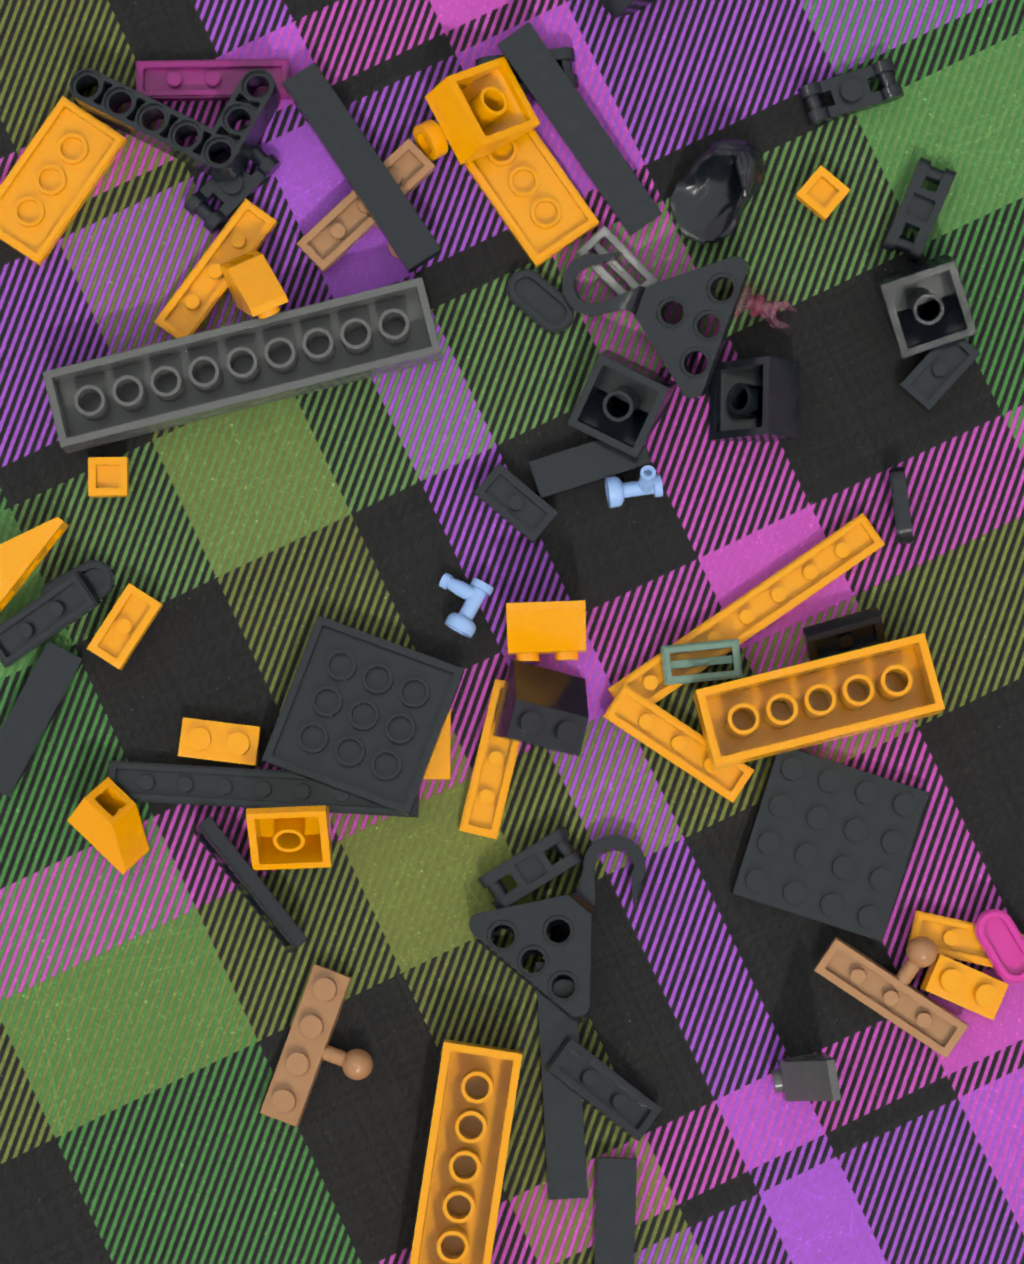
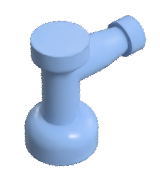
(648, 484)
(474, 596)

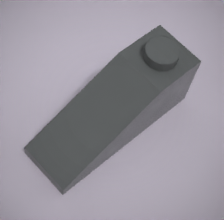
(807, 1078)

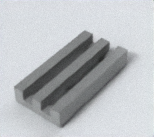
(616, 288)

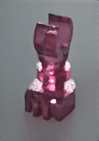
(766, 309)

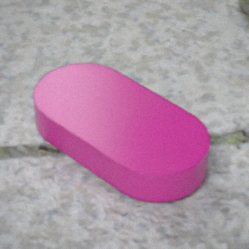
(1001, 944)

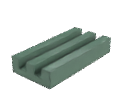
(667, 665)

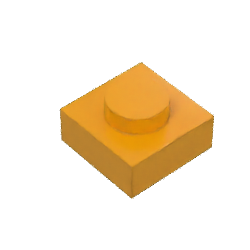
(822, 193)
(108, 477)

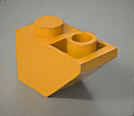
(253, 285)
(111, 825)

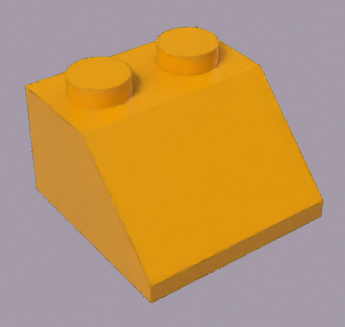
(481, 109)
(546, 629)
(289, 837)

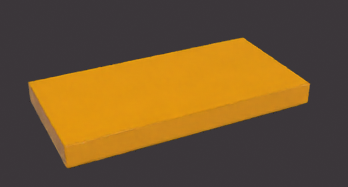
(55, 179)
(533, 197)

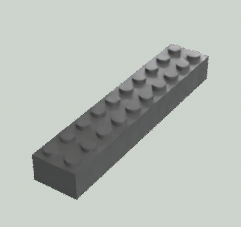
(242, 365)

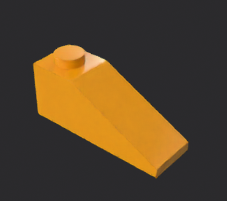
(23, 555)

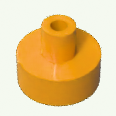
(430, 139)

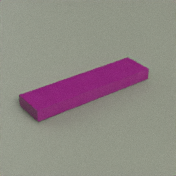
(204, 78)

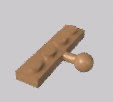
(350, 219)
(892, 994)
(309, 1046)

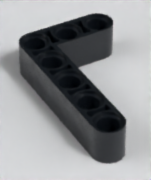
(179, 126)

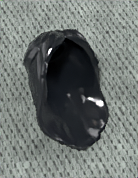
(717, 190)

